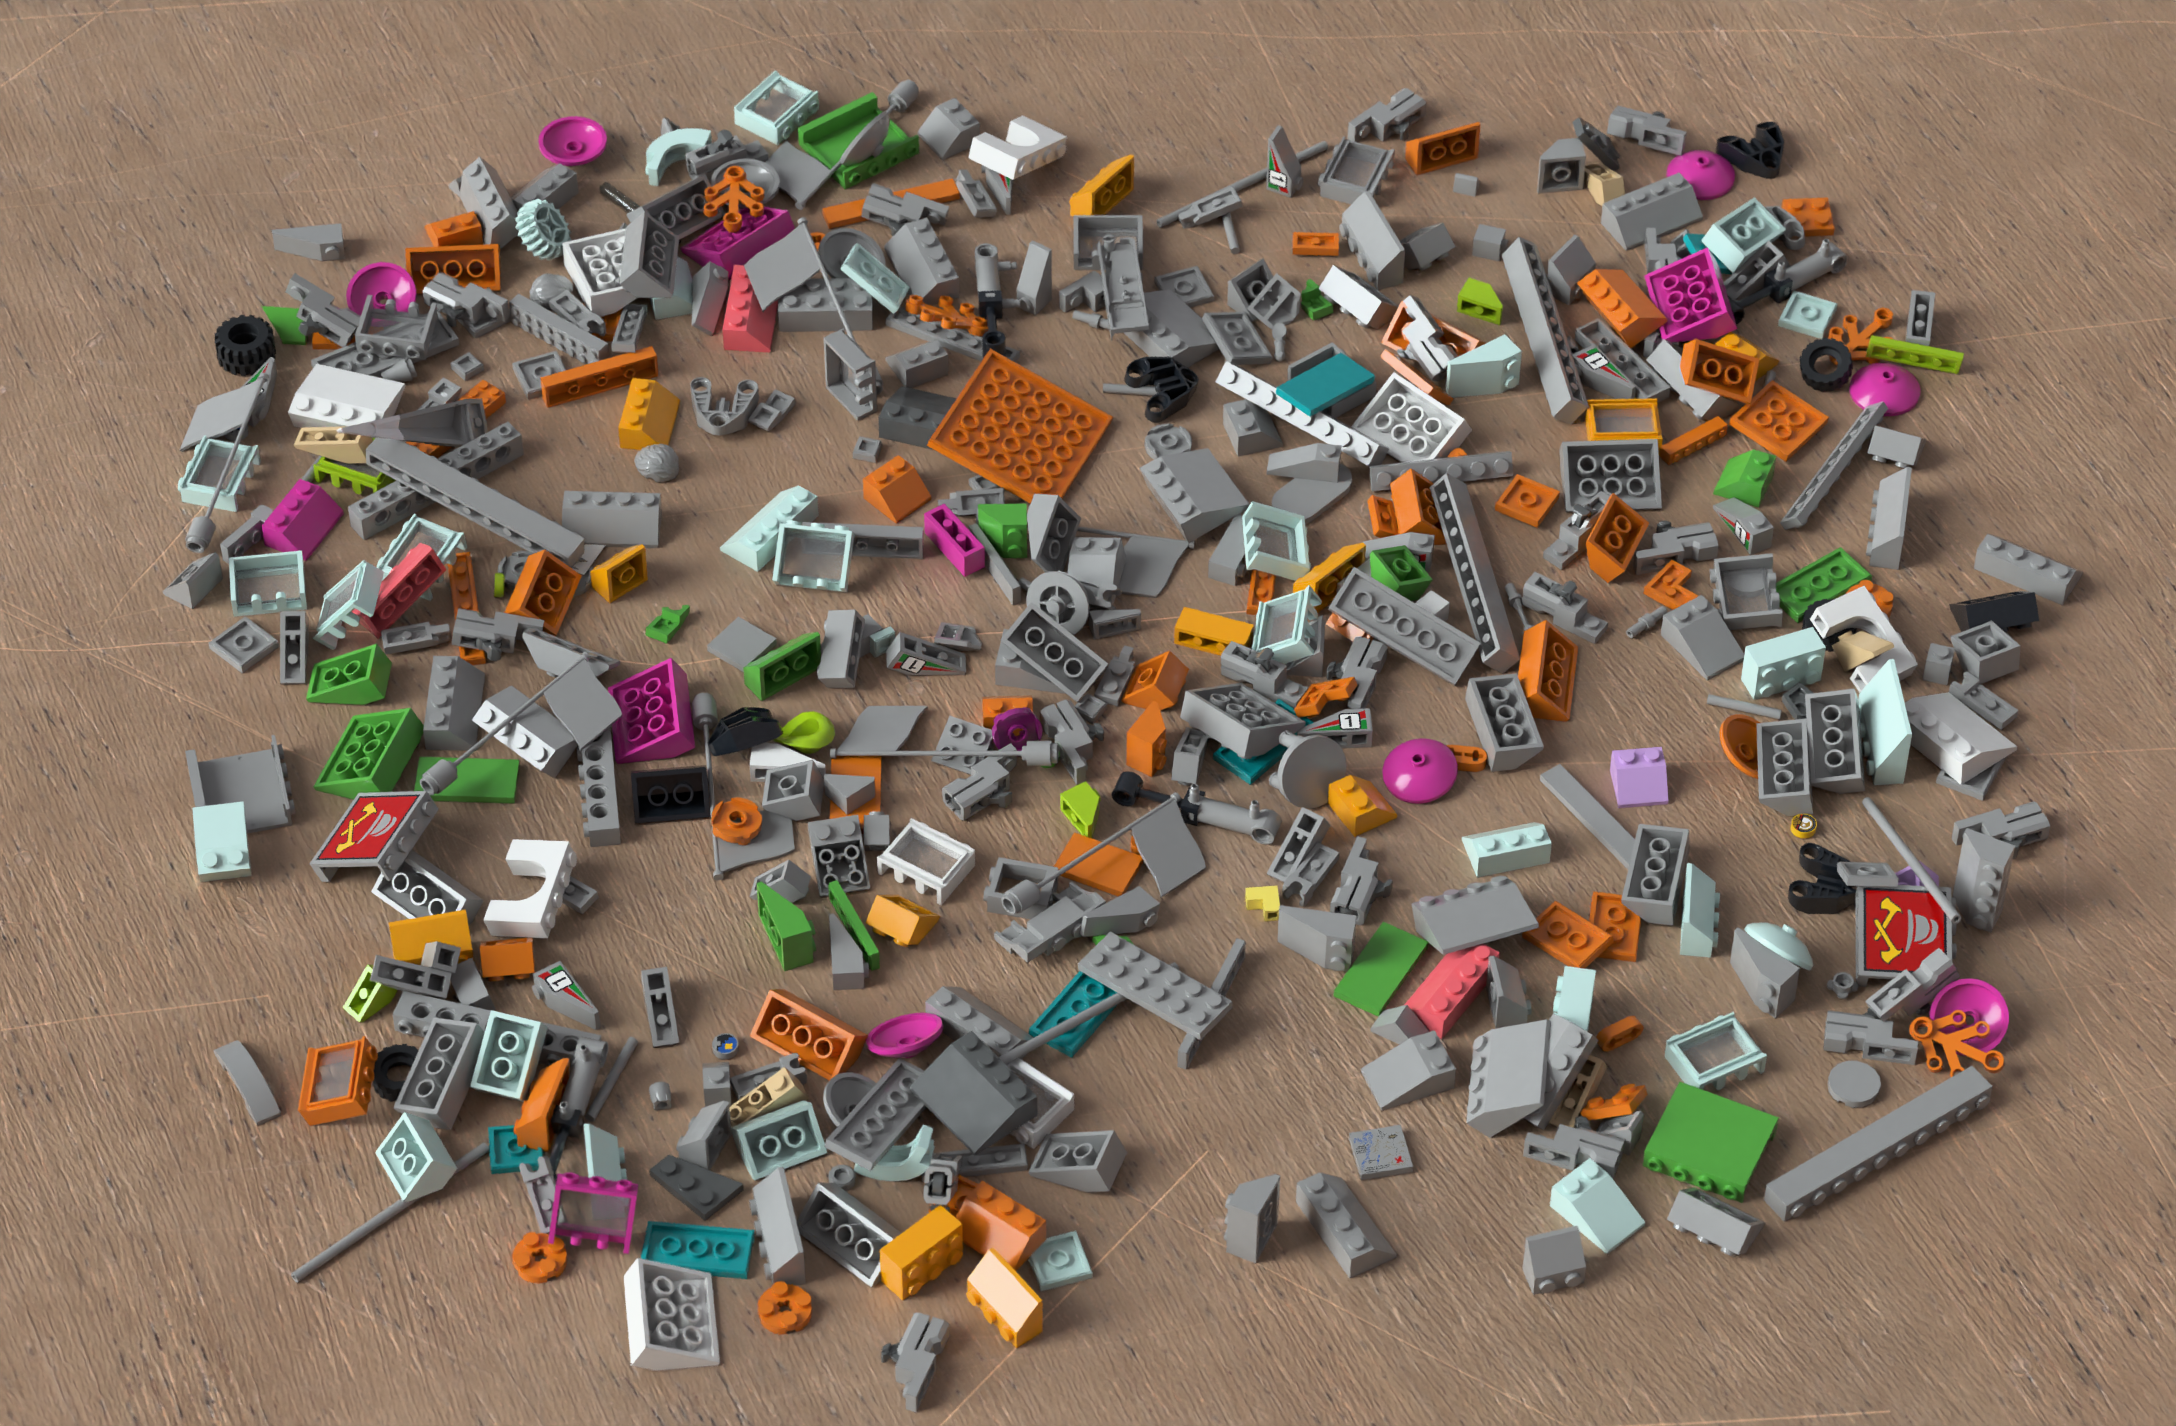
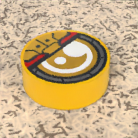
(1803, 826)

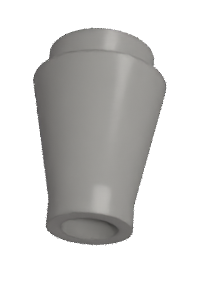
(400, 372)

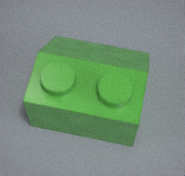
(1747, 477)
(1005, 528)
(1399, 571)

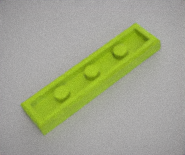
(1914, 354)

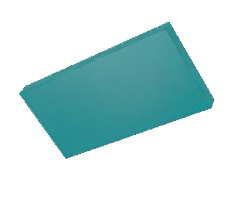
(1325, 384)
(1253, 768)
(1076, 997)
(700, 1248)

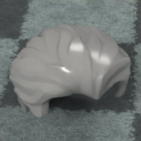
(548, 287)
(657, 462)

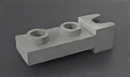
(574, 311)
(246, 535)
(1098, 592)
(1983, 701)
(1310, 873)
(748, 1081)
(541, 1190)

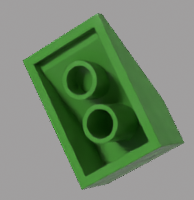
(351, 677)
(786, 928)

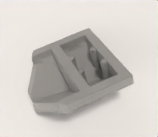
(1276, 302)
(957, 637)

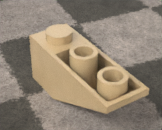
(773, 1094)

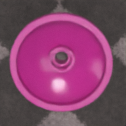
(572, 141)
(1705, 171)
(381, 281)
(1885, 383)
(1420, 780)
(1978, 1001)
(905, 1035)

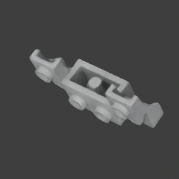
(1053, 926)

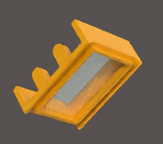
(1623, 420)

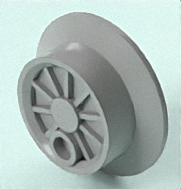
(1061, 599)

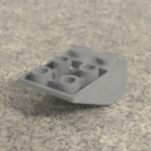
(838, 854)

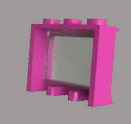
(593, 1210)

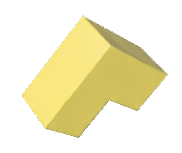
(1264, 898)

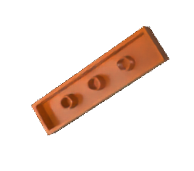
(598, 376)
(492, 400)

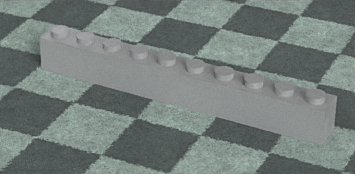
(1545, 331)
(473, 500)
(1474, 573)
(1878, 1144)

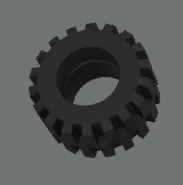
(244, 344)

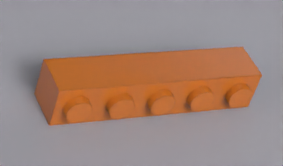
(1693, 440)

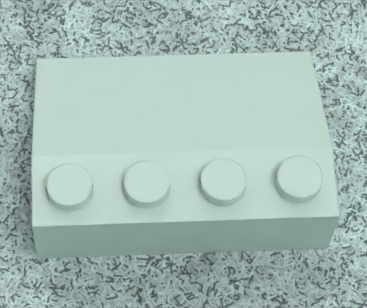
(1885, 727)

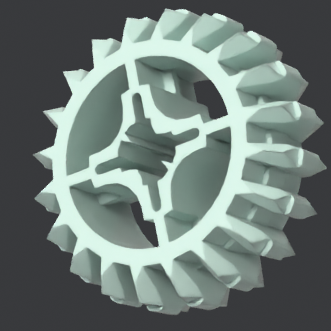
(542, 229)

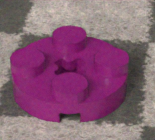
(1012, 719)

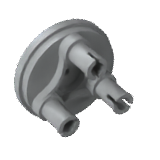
(1308, 769)

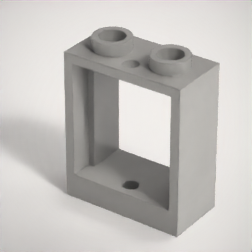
(1020, 871)

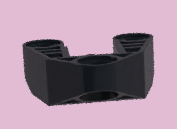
(1761, 151)
(1171, 384)
(744, 730)
(1830, 892)

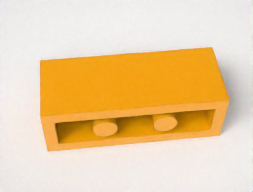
(1210, 631)

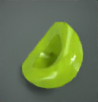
(807, 732)

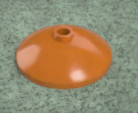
(1739, 743)

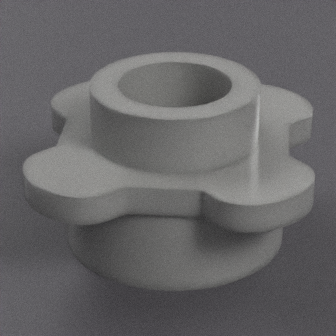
(1842, 984)

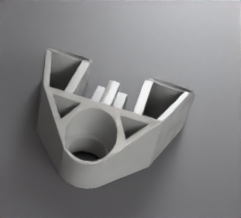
(1792, 227)
(722, 420)

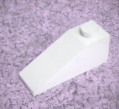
(773, 755)

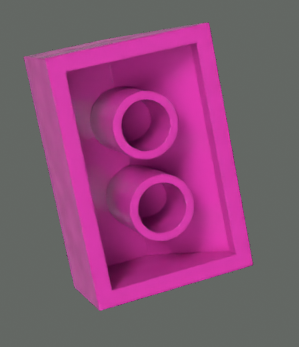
(301, 519)

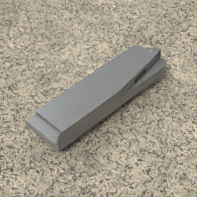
(1122, 285)

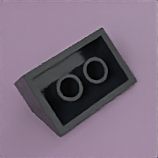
(2003, 609)
(670, 794)

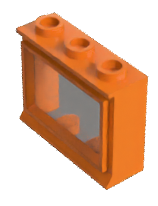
(337, 1081)

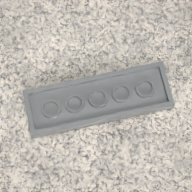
(374, 364)
(1404, 626)
(1155, 985)
(879, 1117)

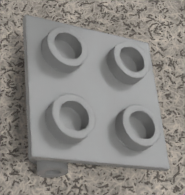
(963, 736)

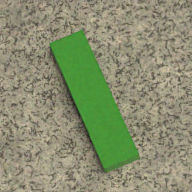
(854, 925)

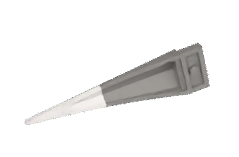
(440, 425)

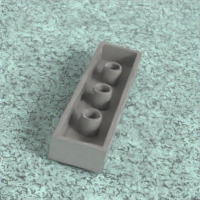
(557, 331)
(1647, 382)
(884, 540)

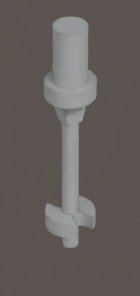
(1515, 601)

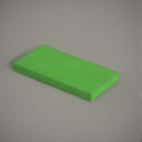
(1823, 579)
(477, 780)
(1381, 969)

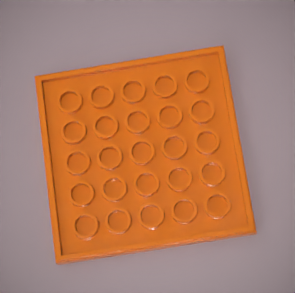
(1019, 429)

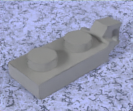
(975, 195)
(1210, 208)
(967, 501)
(414, 637)
(1116, 677)

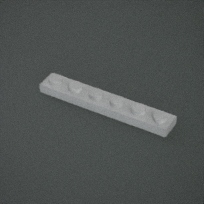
(1460, 467)

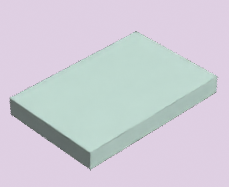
(875, 278)

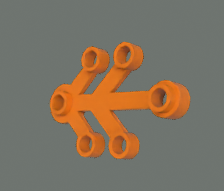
(734, 177)
(949, 316)
(1882, 320)
(1953, 1042)

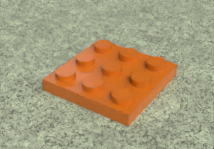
(1779, 421)

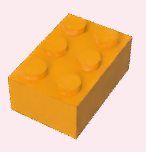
(921, 1252)

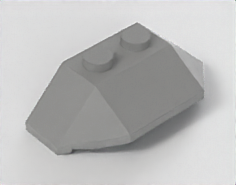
(557, 654)

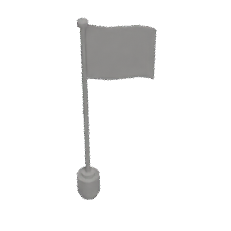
(803, 175)
(789, 266)
(214, 420)
(1147, 563)
(576, 701)
(886, 729)
(776, 831)
(1161, 841)

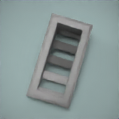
(1113, 622)

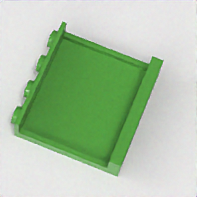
(833, 133)
(1709, 1141)

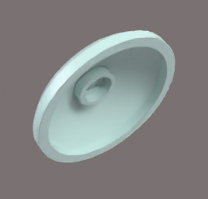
(1781, 941)

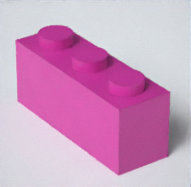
(954, 540)

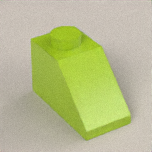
(1480, 301)
(1081, 807)
(368, 997)

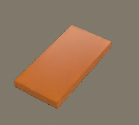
(858, 766)

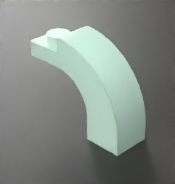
(673, 148)
(903, 1161)

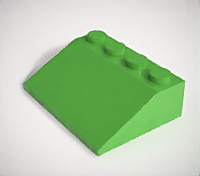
(371, 753)

